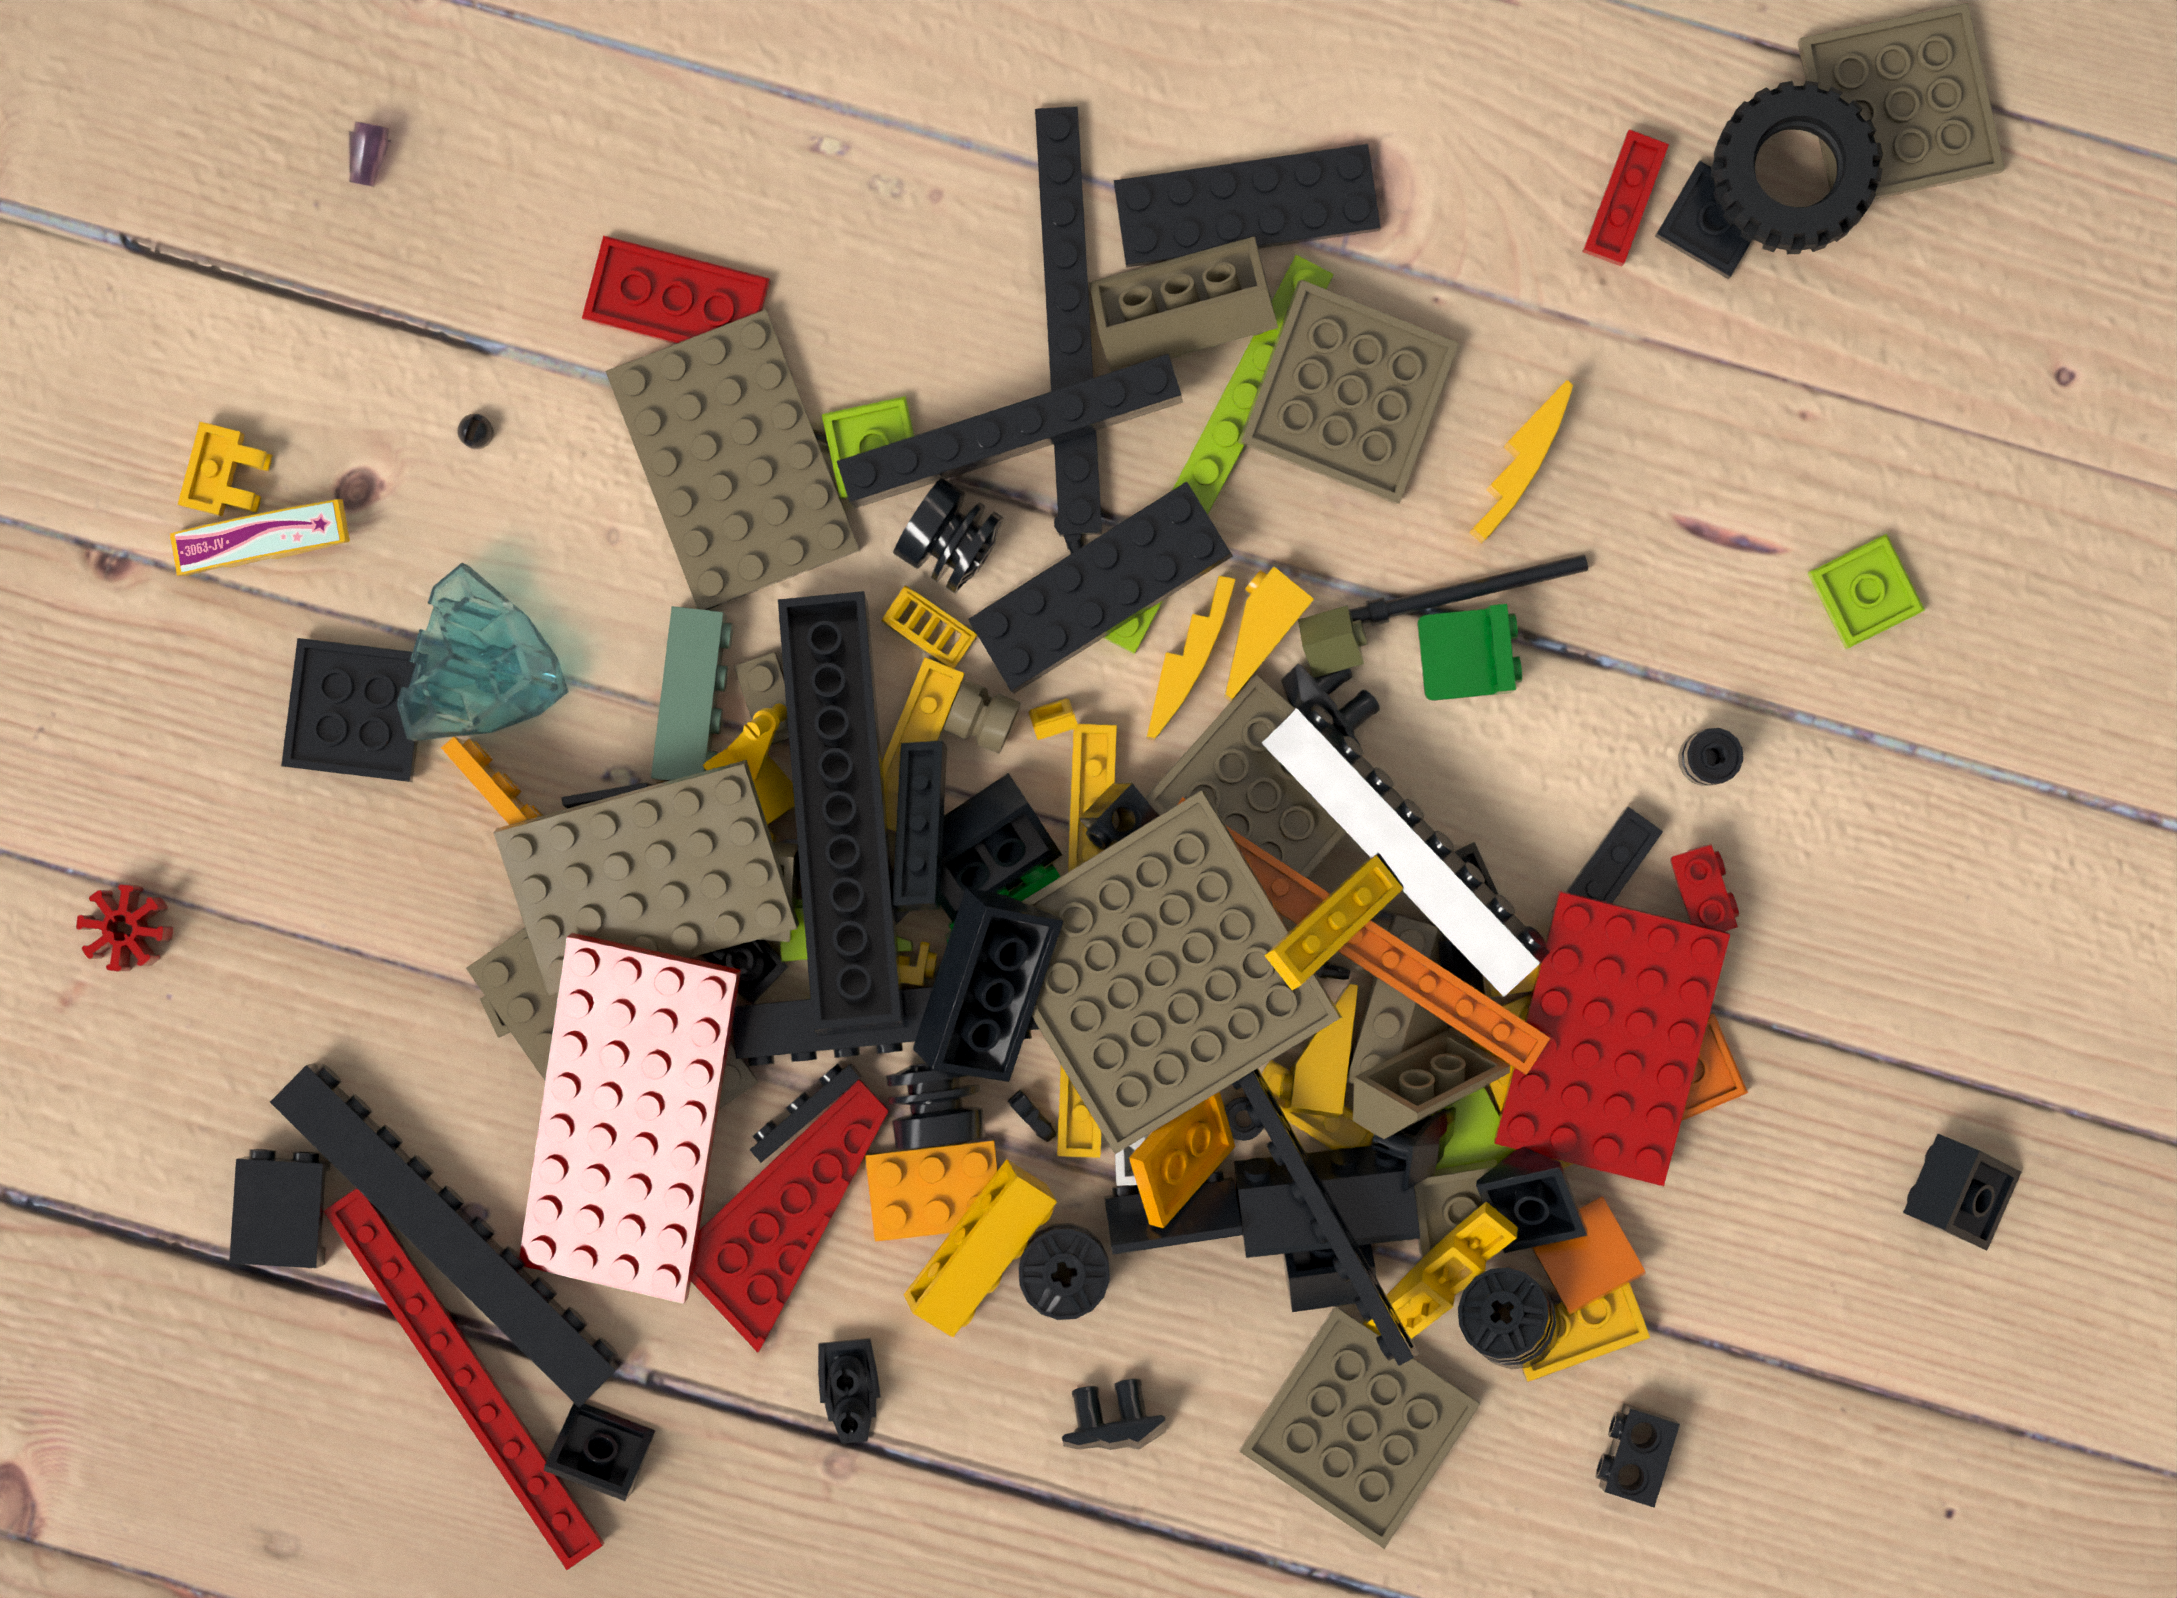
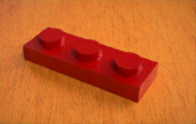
(1625, 198)

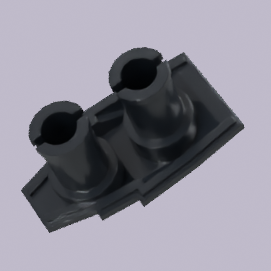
(1302, 687)
(758, 966)
(1420, 1145)
(849, 1386)
(1132, 1431)

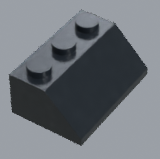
(991, 843)
(1205, 1216)

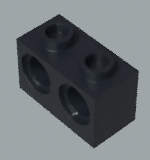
(1132, 810)
(1650, 1456)

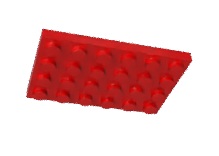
(1625, 1028)

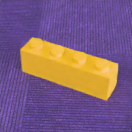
(980, 1248)

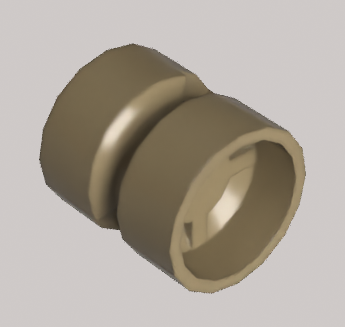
(982, 716)

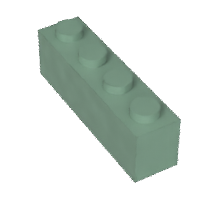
(690, 692)

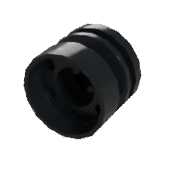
(948, 535)
(935, 1109)
(1077, 1249)
(1534, 1315)

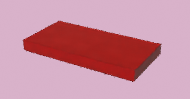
(667, 292)

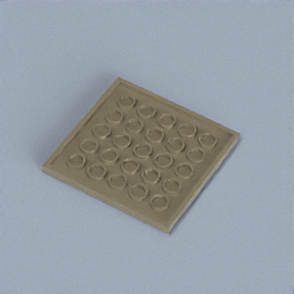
(1166, 974)

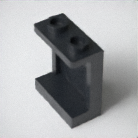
(278, 1210)

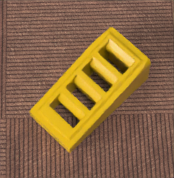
(898, 607)

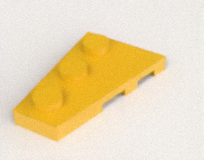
(1593, 1332)

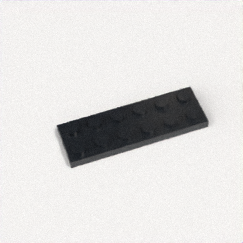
(1267, 198)
(1100, 587)

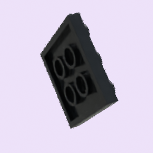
(347, 711)

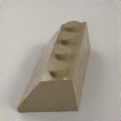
(1183, 304)
(1390, 1019)

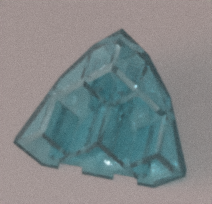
(477, 664)

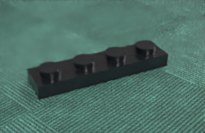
(919, 826)

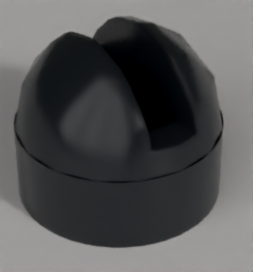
(483, 434)

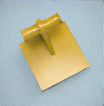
(753, 744)

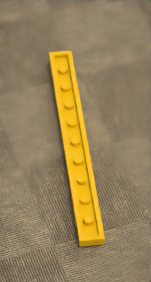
(1091, 776)

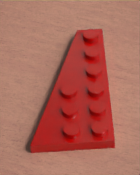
(768, 1231)

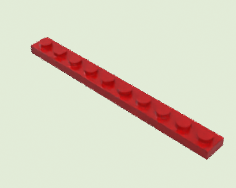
(464, 1377)

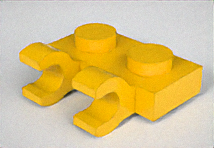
(213, 468)

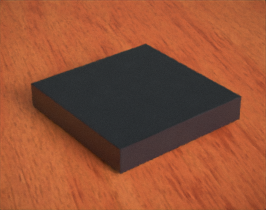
(1698, 226)

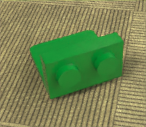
(1468, 653)

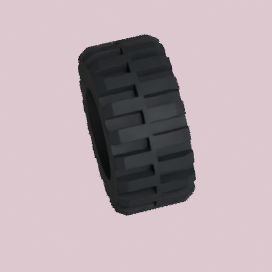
(1806, 110)

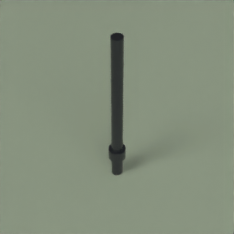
(1379, 611)

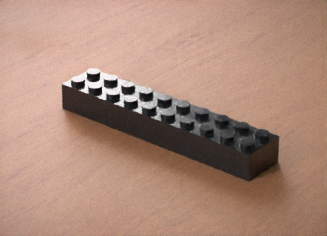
(840, 814)

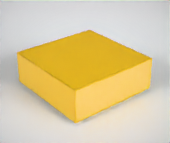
(1053, 719)

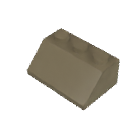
(1422, 1083)

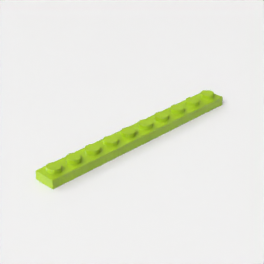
(1218, 444)

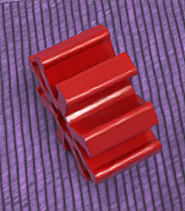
(113, 938)

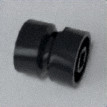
(1710, 757)

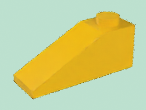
(1265, 620)
(1321, 1070)

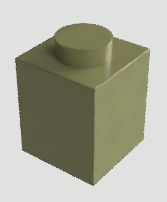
(1332, 641)

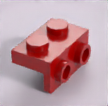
(1703, 888)

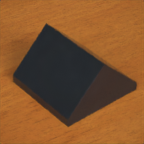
(1534, 1197)
(600, 1451)

